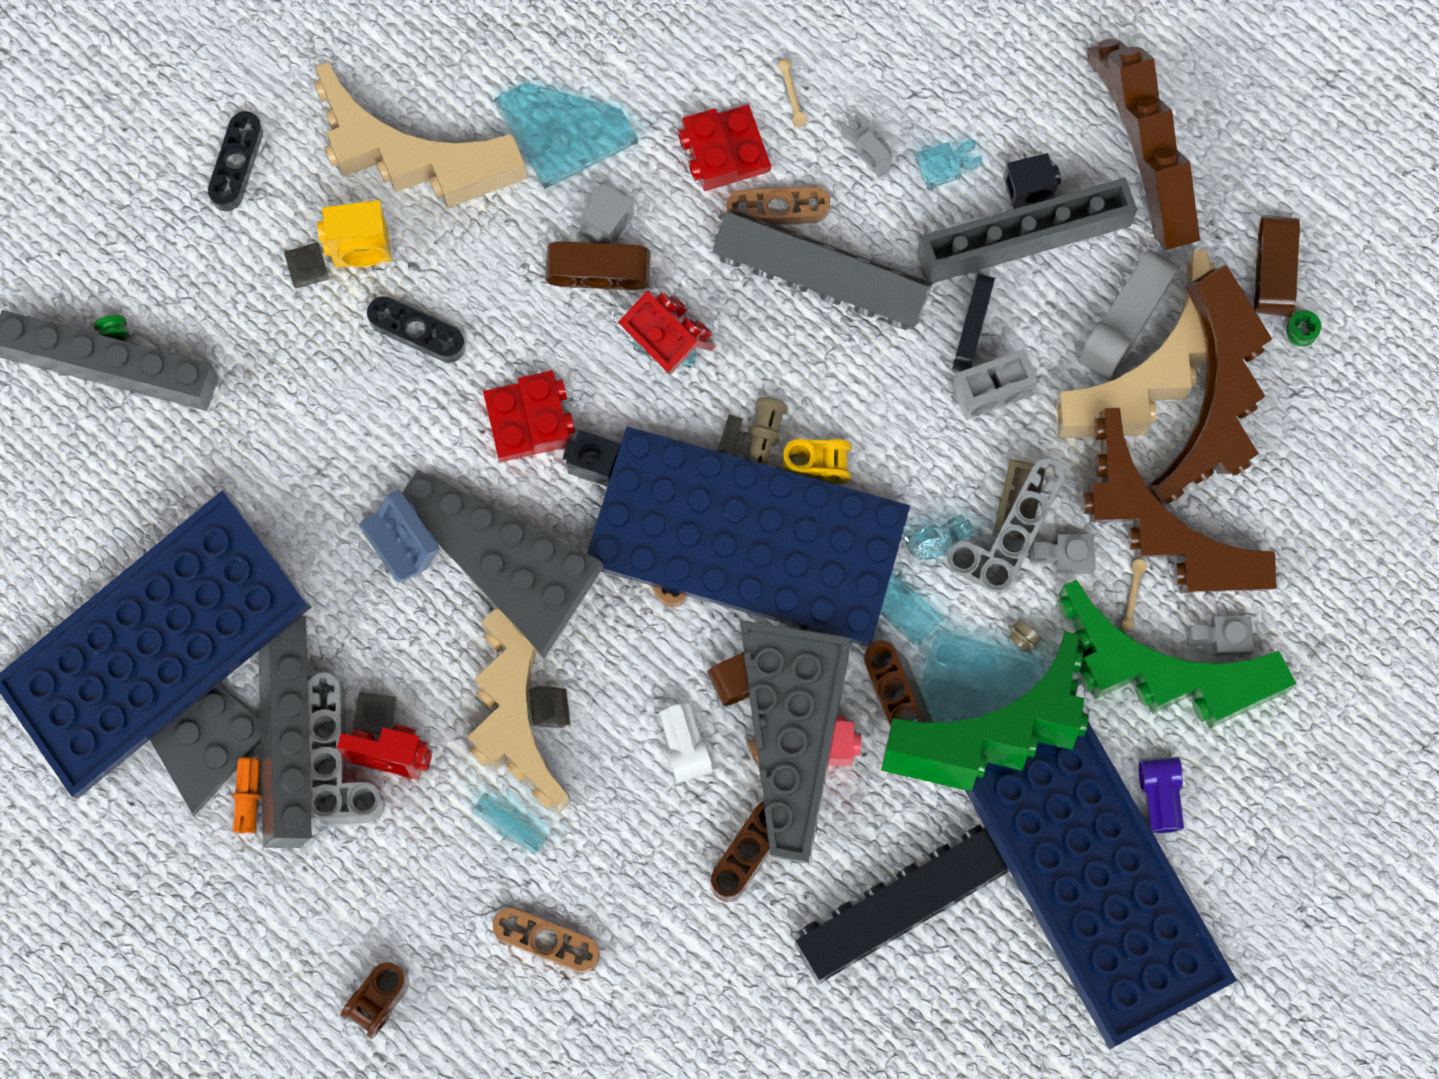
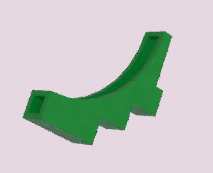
(1163, 680)
(960, 750)

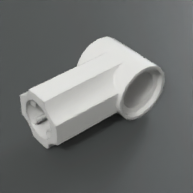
(686, 751)

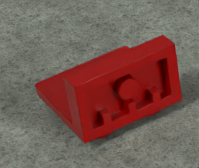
(664, 329)

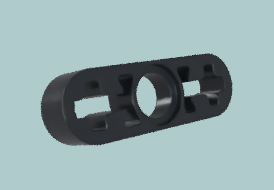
(230, 146)
(397, 309)
(973, 323)

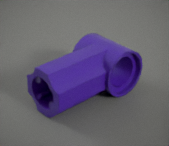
(1161, 782)

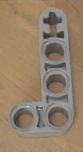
(1128, 314)
(1014, 523)
(321, 748)

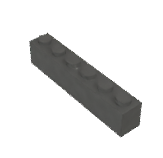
(1026, 230)
(822, 268)
(106, 360)
(285, 739)

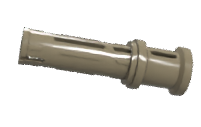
(765, 429)

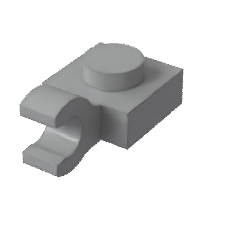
(872, 150)
(1070, 552)
(1227, 634)

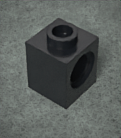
(1031, 180)
(595, 472)

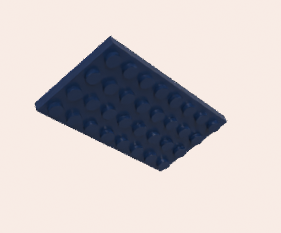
(748, 536)
(151, 644)
(1100, 887)

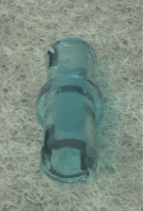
(509, 823)

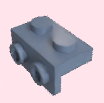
(400, 537)

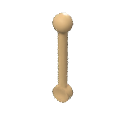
(798, 118)
(1138, 568)

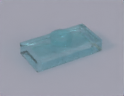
(909, 611)

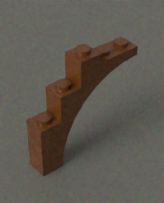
(1150, 127)
(1230, 335)
(1124, 497)

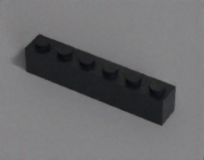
(901, 905)

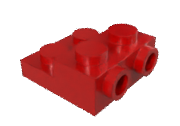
(723, 147)
(529, 416)
(395, 753)

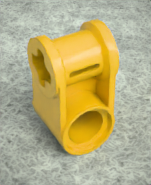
(820, 459)

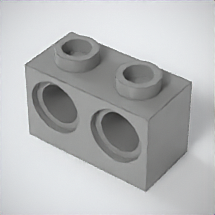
(994, 384)

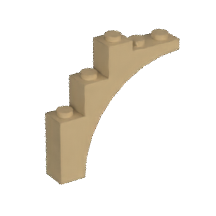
(454, 169)
(1163, 376)
(507, 731)

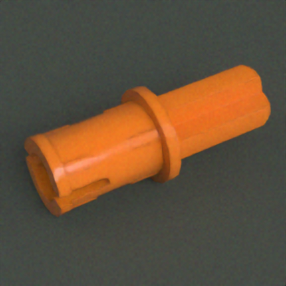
(246, 796)

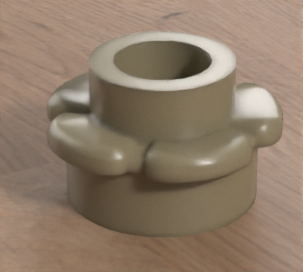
(1023, 635)

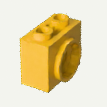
(355, 234)

